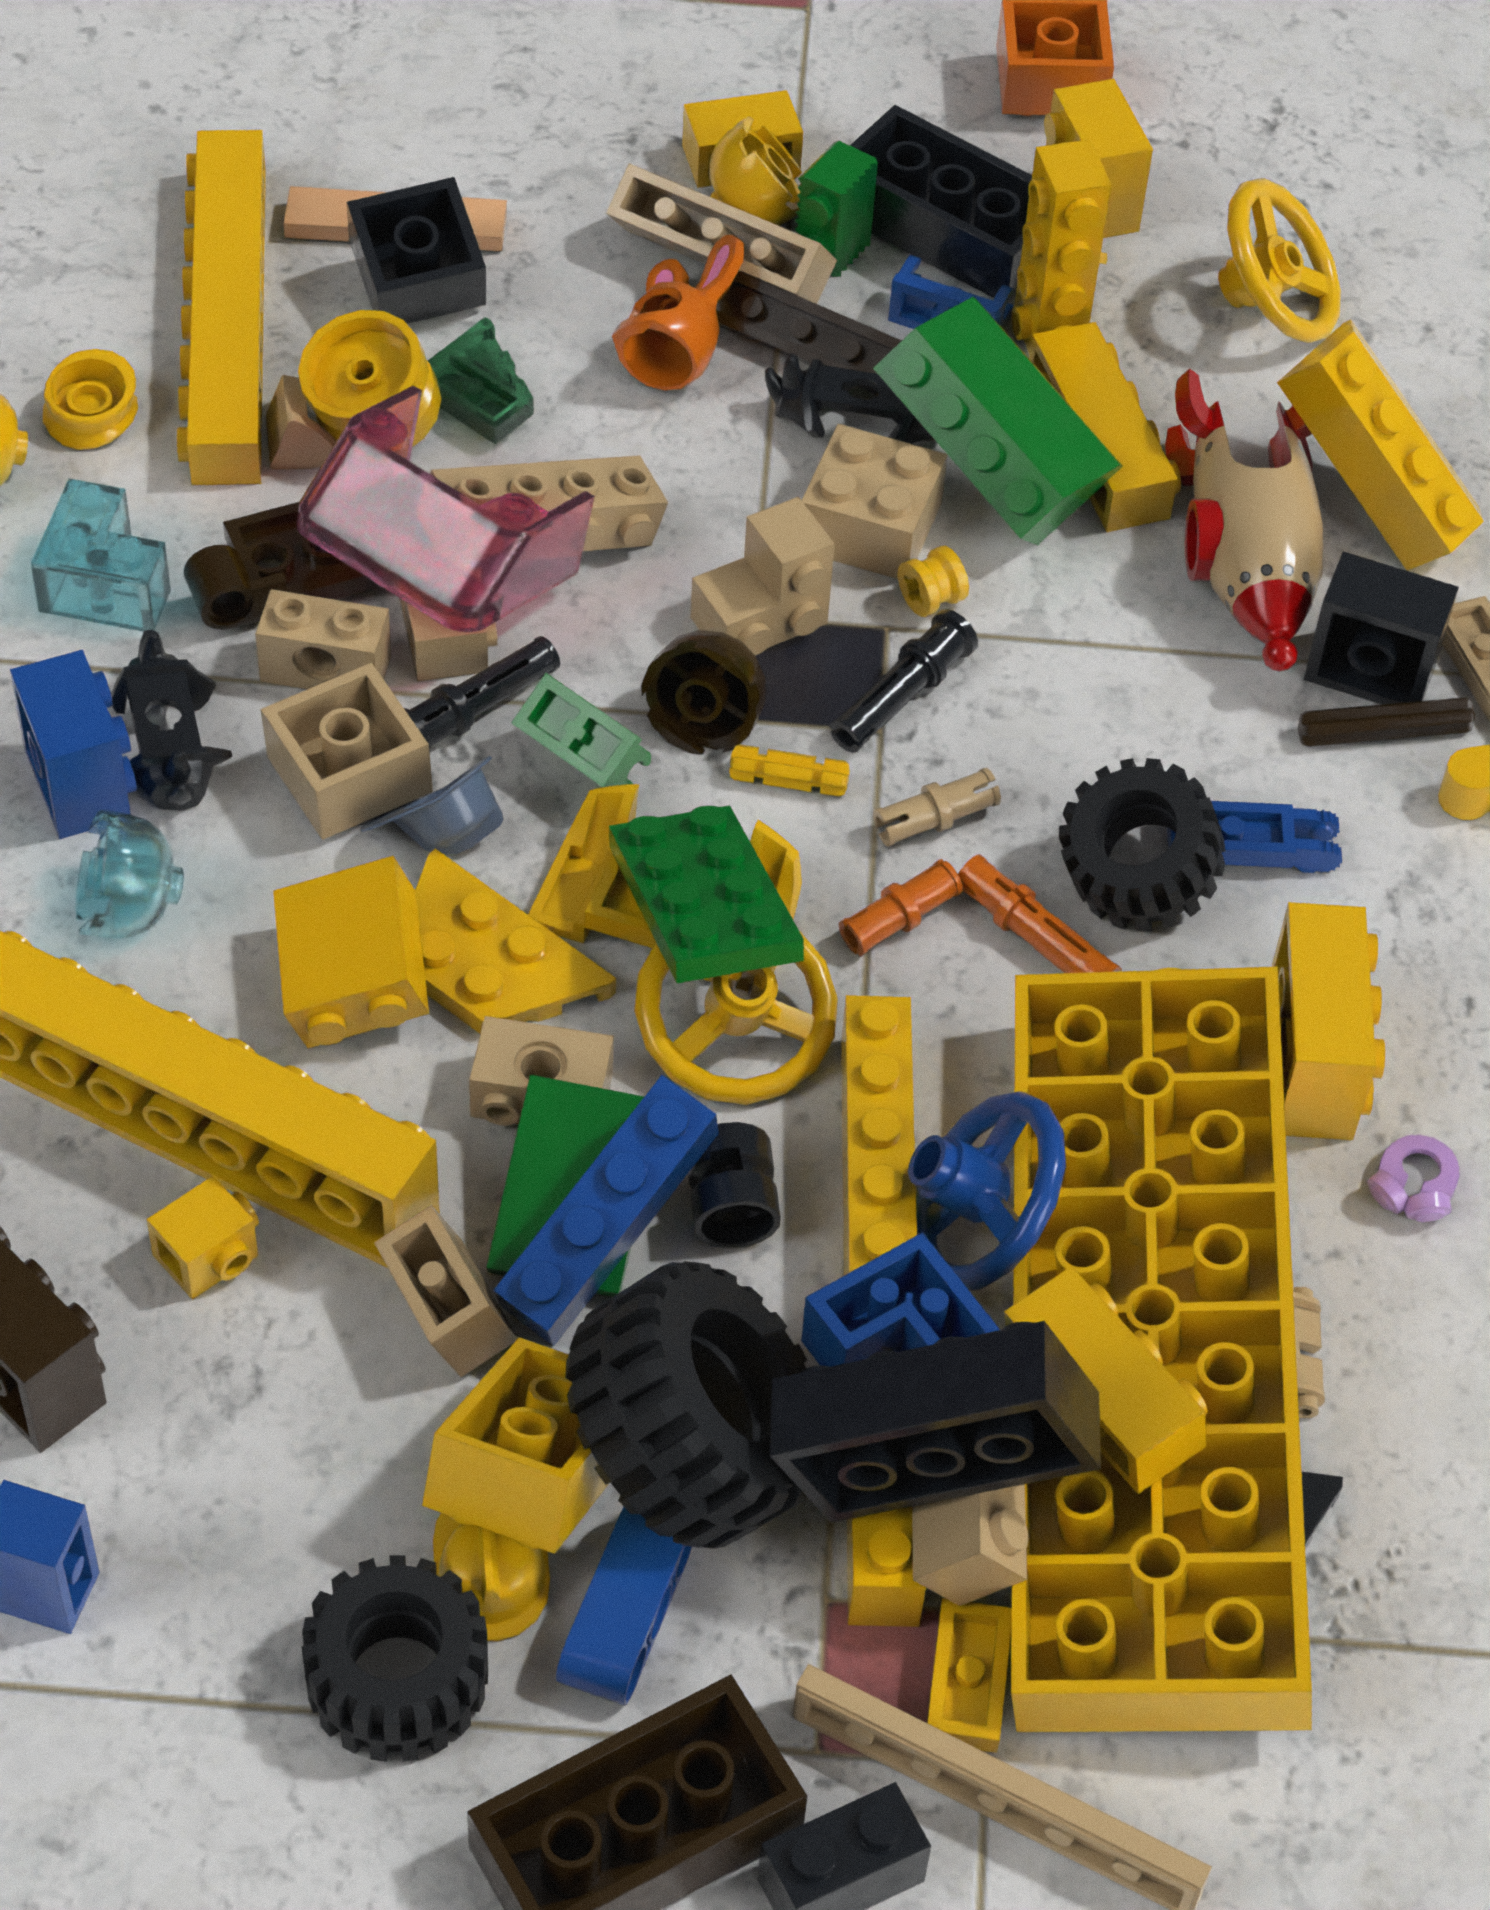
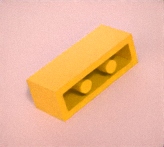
(1145, 1413)

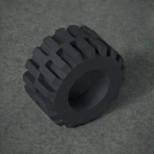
(1132, 800)
(387, 1605)

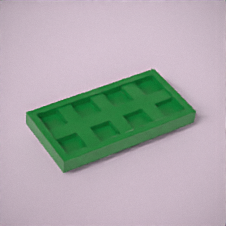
(705, 894)

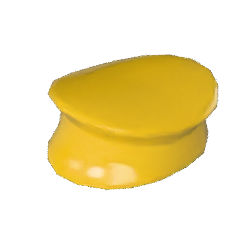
(90, 399)

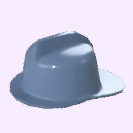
(451, 816)

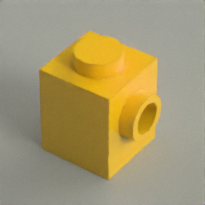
(204, 1236)

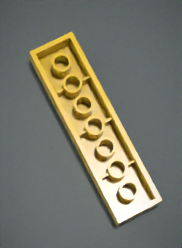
(209, 1102)

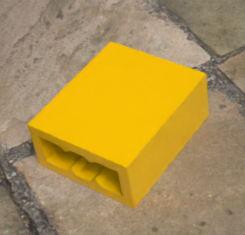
(350, 952)

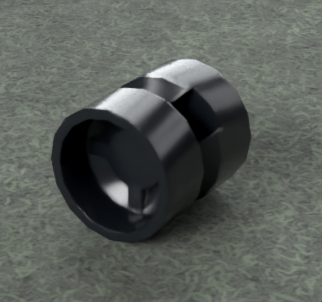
(735, 1188)

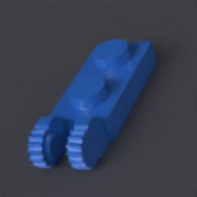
(1277, 836)

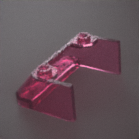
(425, 538)

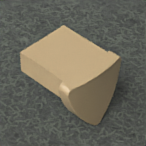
(292, 436)

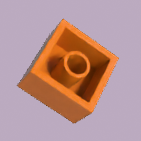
(1050, 48)

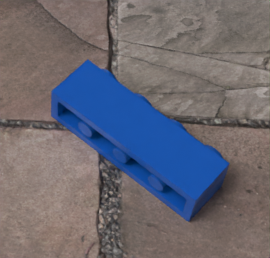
(607, 1210)

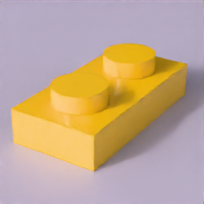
(970, 1672)

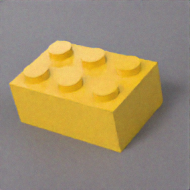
(1328, 1019)
(515, 1453)

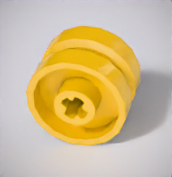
(362, 362)

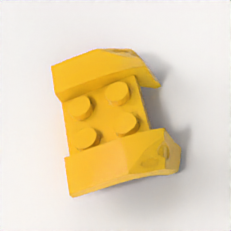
(588, 887)

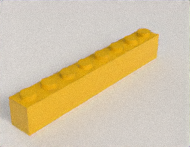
(225, 309)

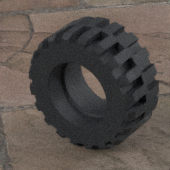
(681, 1402)

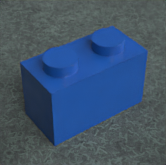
(44, 1557)

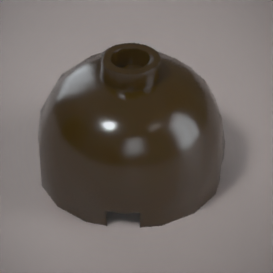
(704, 691)

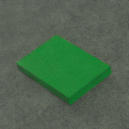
(555, 1144)

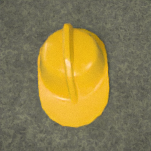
(501, 1573)

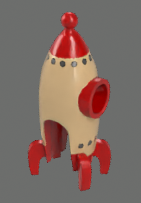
(1250, 527)

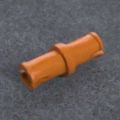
(900, 907)

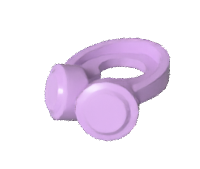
(1435, 1195)

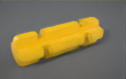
(789, 770)

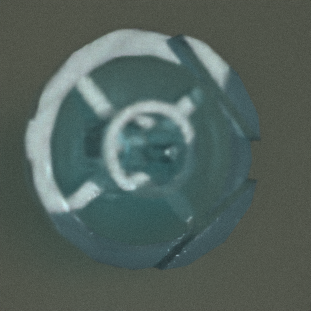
(125, 877)

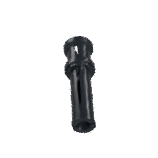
(919, 666)
(453, 707)

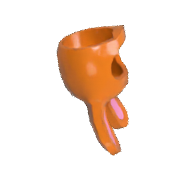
(674, 324)

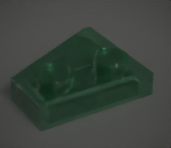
(482, 384)

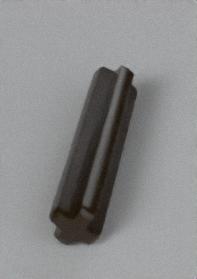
(1386, 722)

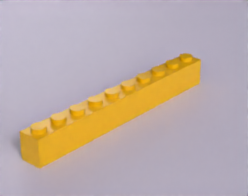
(877, 1218)

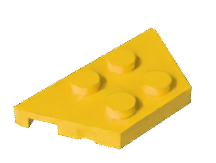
(492, 956)

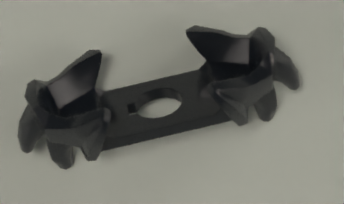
(805, 392)
(170, 762)

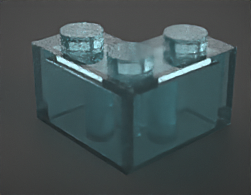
(93, 564)

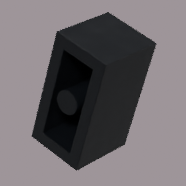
(847, 1856)

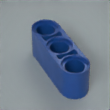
(622, 1611)

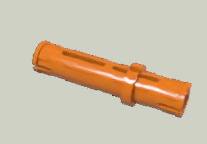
(1018, 911)

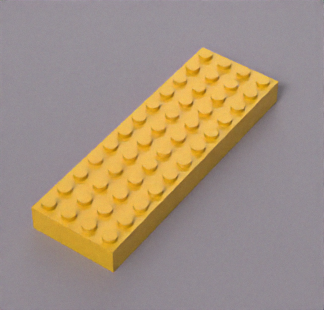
(1178, 1205)

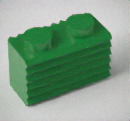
(838, 202)

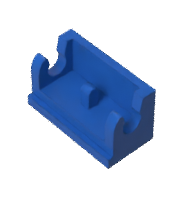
(919, 299)

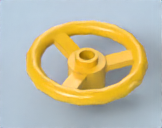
(1273, 265)
(738, 1007)

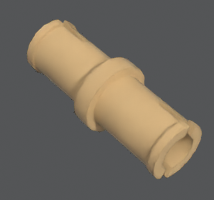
(936, 806)

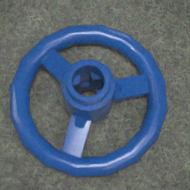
(975, 1182)

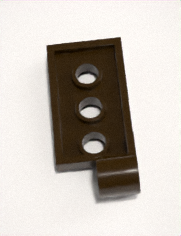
(234, 589)

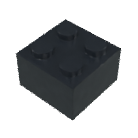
(417, 251)
(1379, 631)

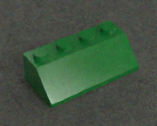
(998, 419)

